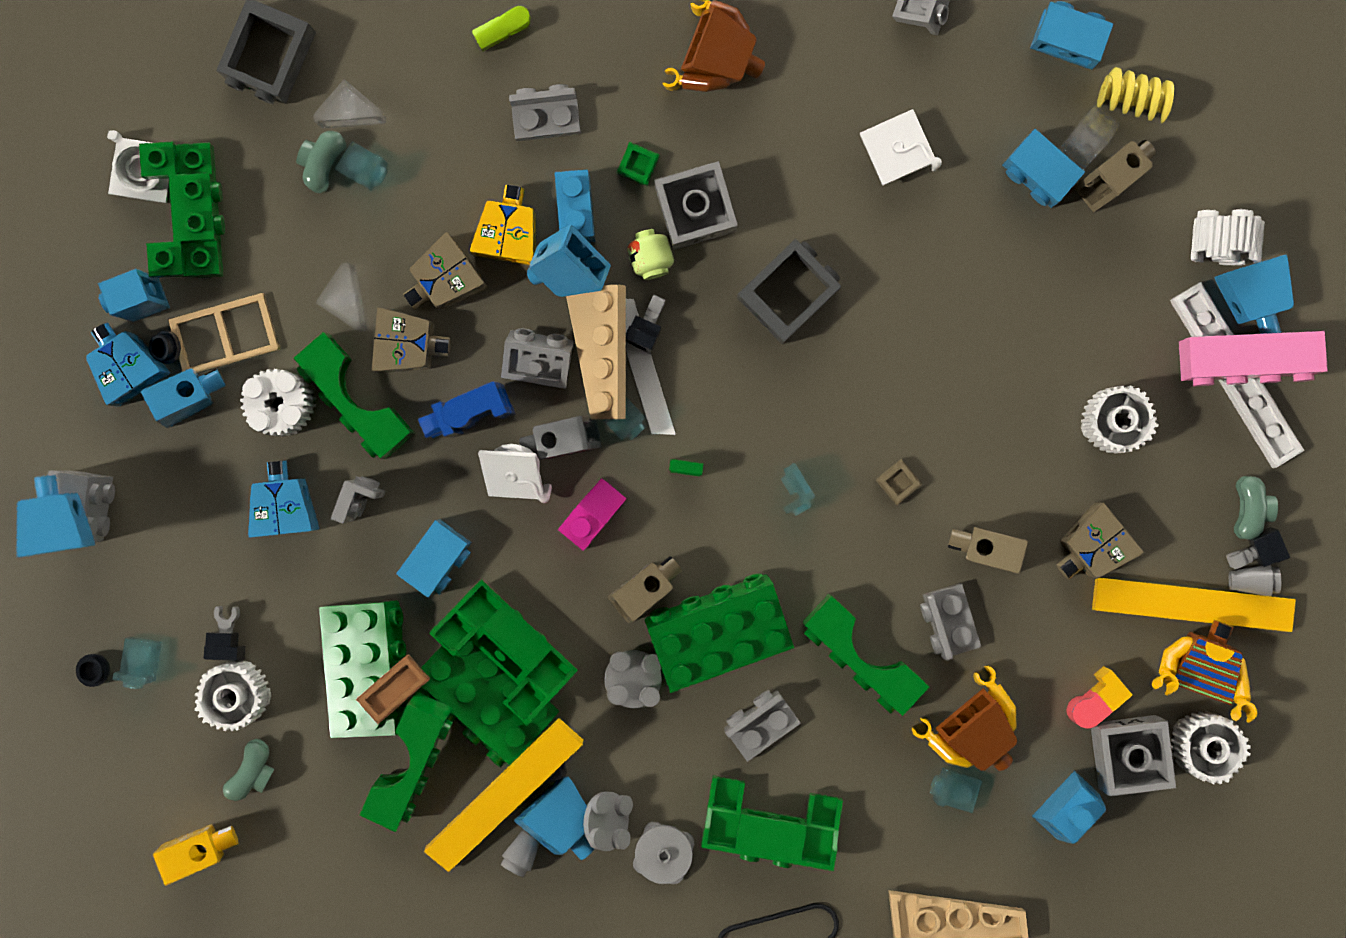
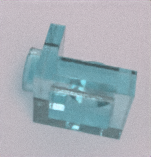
(362, 166)
(628, 427)
(797, 484)
(138, 662)
(955, 790)

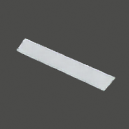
(648, 382)

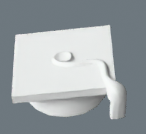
(899, 148)
(126, 173)
(513, 473)

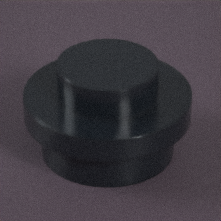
(165, 347)
(92, 670)

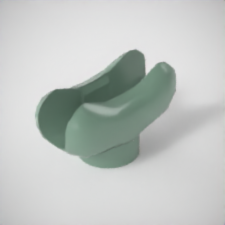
(318, 159)
(1254, 507)
(252, 772)

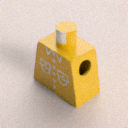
(182, 857)

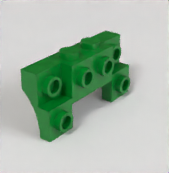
(193, 210)
(510, 644)
(771, 835)

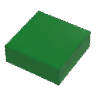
(638, 164)
(686, 467)

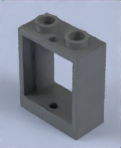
(292, 63)
(761, 309)

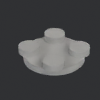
(633, 679)
(607, 821)
(663, 853)

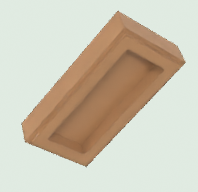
(393, 689)

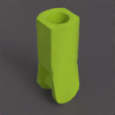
(502, 27)

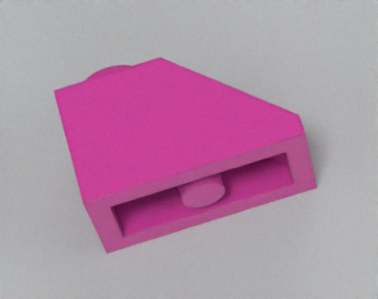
(592, 514)

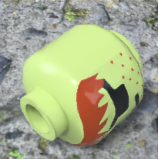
(650, 254)

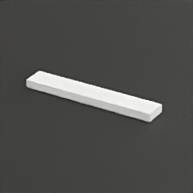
(1250, 399)

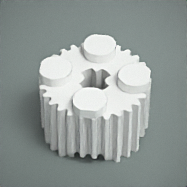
(1227, 238)
(259, 402)
(1100, 421)
(250, 693)
(1191, 743)

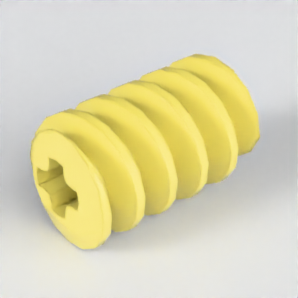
(1137, 93)

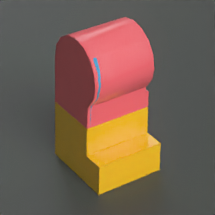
(1099, 701)

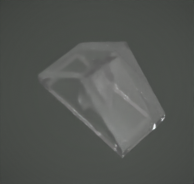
(347, 108)
(1089, 137)
(343, 297)

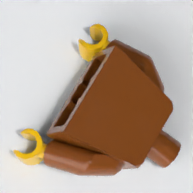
(718, 50)

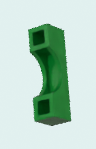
(327, 366)
(895, 683)
(420, 729)

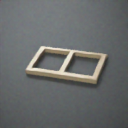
(217, 312)

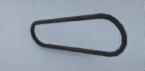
(783, 914)

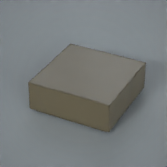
(898, 482)

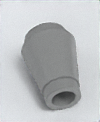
(1256, 580)
(520, 854)

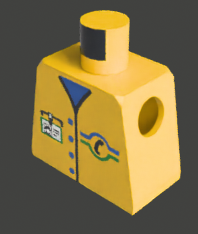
(506, 229)

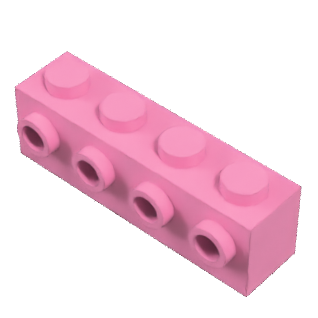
(1253, 357)

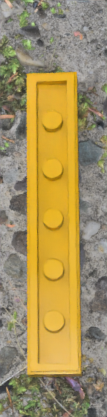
(1193, 604)
(504, 795)

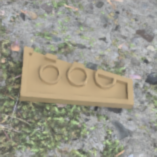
(601, 347)
(953, 918)

